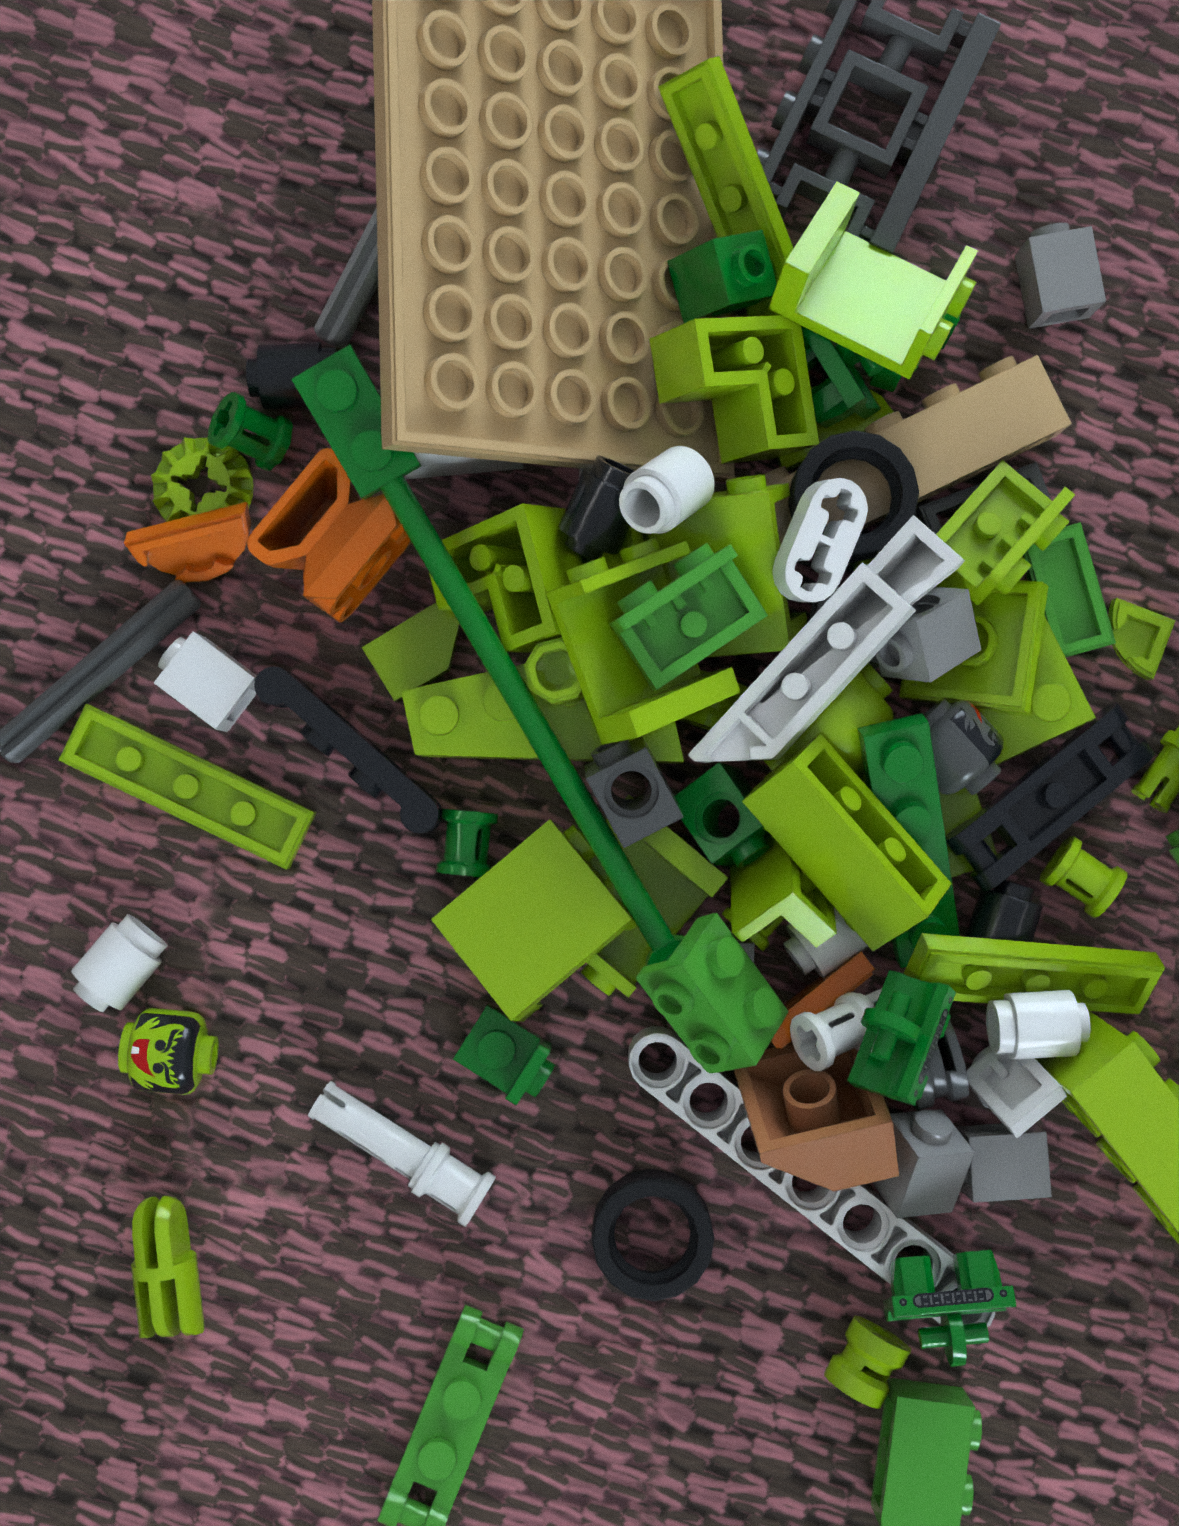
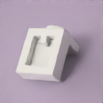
(1013, 1089)

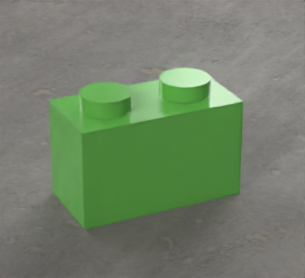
(925, 1455)

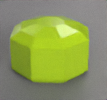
(552, 673)

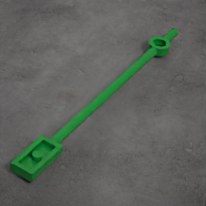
(350, 418)

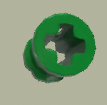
(271, 436)
(466, 842)

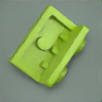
(997, 530)

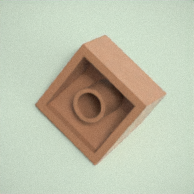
(817, 1121)

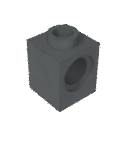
(638, 816)

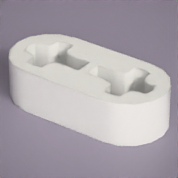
(833, 546)

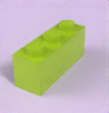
(847, 843)

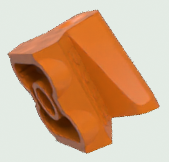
(331, 536)

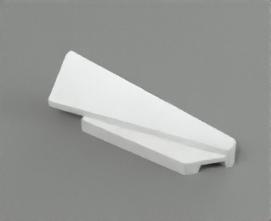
(830, 649)

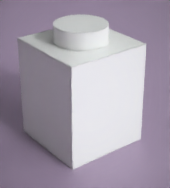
(206, 680)

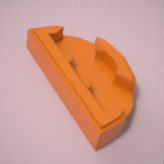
(195, 545)
(823, 993)

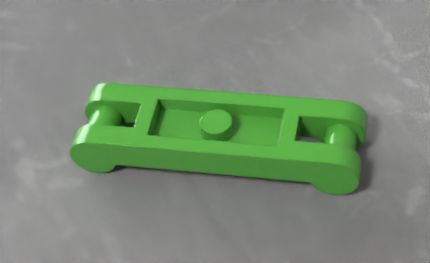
(451, 1421)

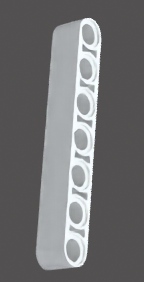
(724, 1127)

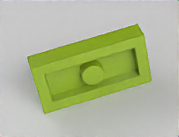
(777, 888)

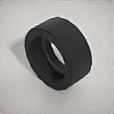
(878, 453)
(665, 1282)

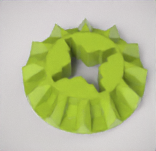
(185, 461)

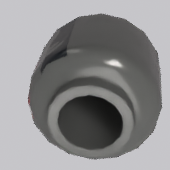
(963, 747)

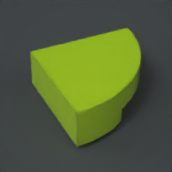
(1139, 636)

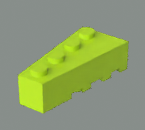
(473, 721)
(1127, 1102)

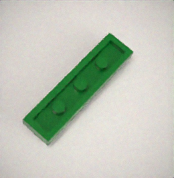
(904, 779)

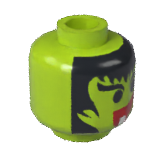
(167, 1051)

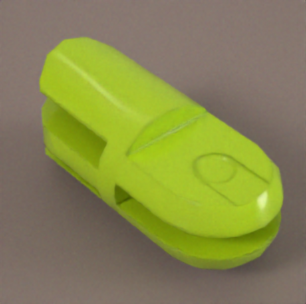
(165, 1270)

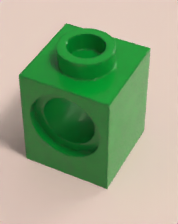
(723, 276)
(701, 808)

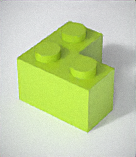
(752, 375)
(511, 567)

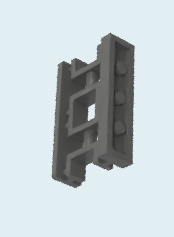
(916, 136)

